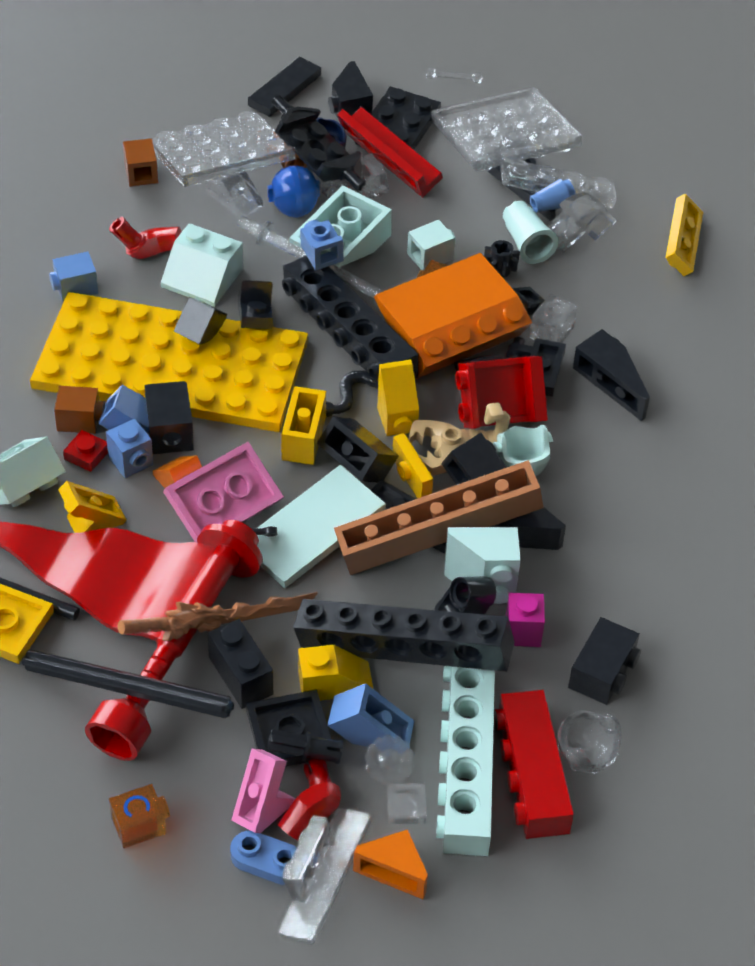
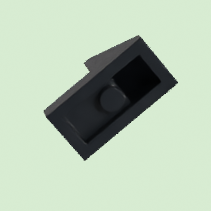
(255, 304)

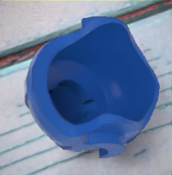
(294, 191)

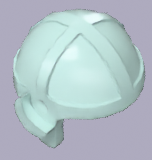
(525, 444)

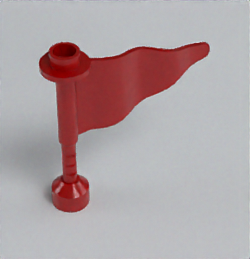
(134, 577)

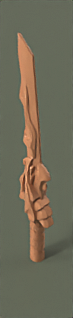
(207, 619)

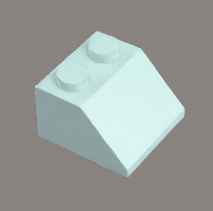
(203, 264)
(26, 468)
(486, 553)

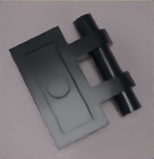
(551, 353)

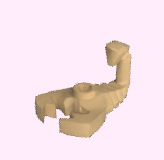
(448, 437)

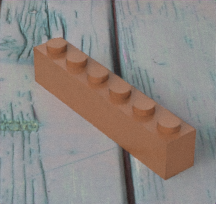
(426, 519)

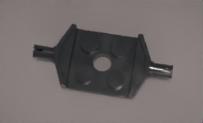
(315, 145)

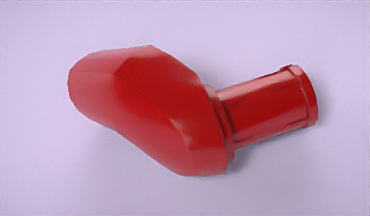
(144, 243)
(318, 800)

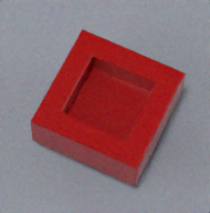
(86, 450)

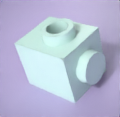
(431, 243)

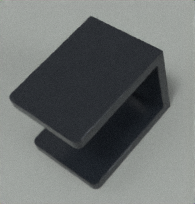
(169, 417)

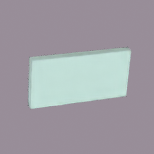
(309, 522)

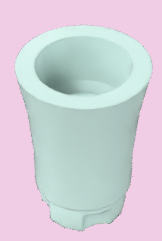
(530, 233)

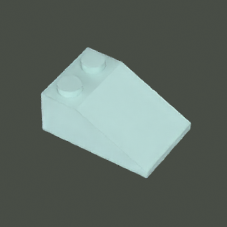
(357, 220)

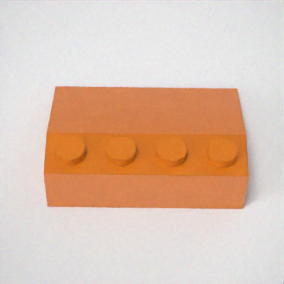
(454, 312)

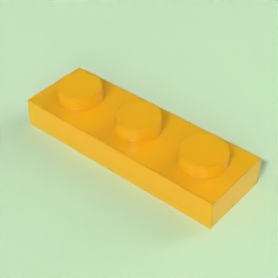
(684, 235)

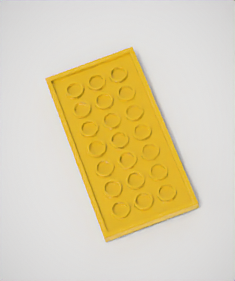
(231, 379)

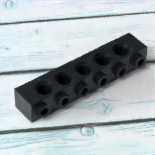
(346, 317)
(407, 634)

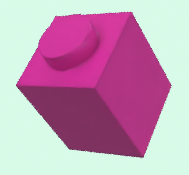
(526, 618)

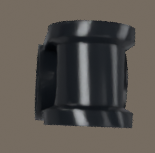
(468, 595)

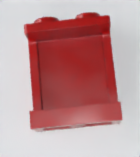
(510, 381)

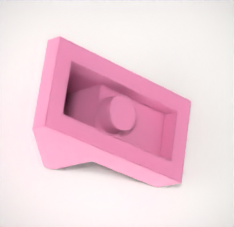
(259, 796)

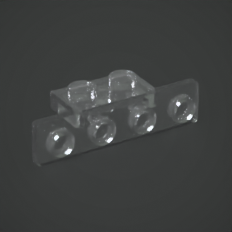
(319, 870)

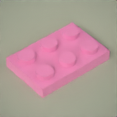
(224, 490)

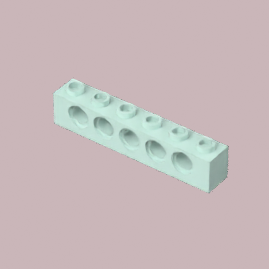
(466, 832)

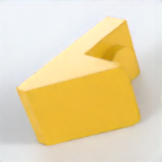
(90, 508)

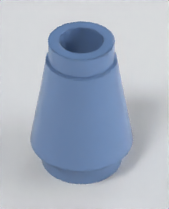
(552, 195)

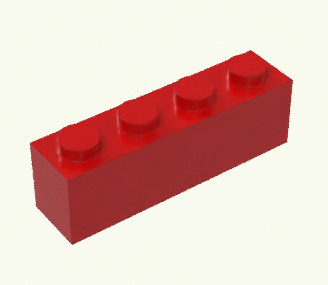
(534, 764)

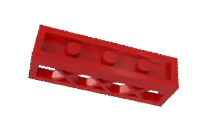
(390, 150)

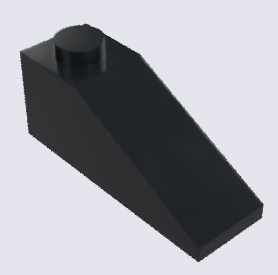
(611, 369)

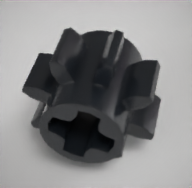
(502, 257)

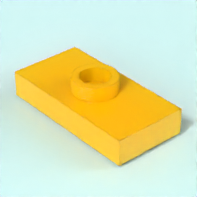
(411, 467)

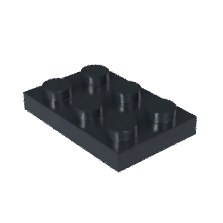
(405, 114)

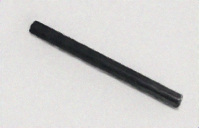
(129, 683)

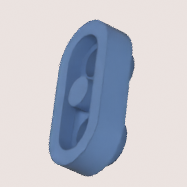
(264, 858)

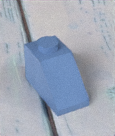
(365, 715)

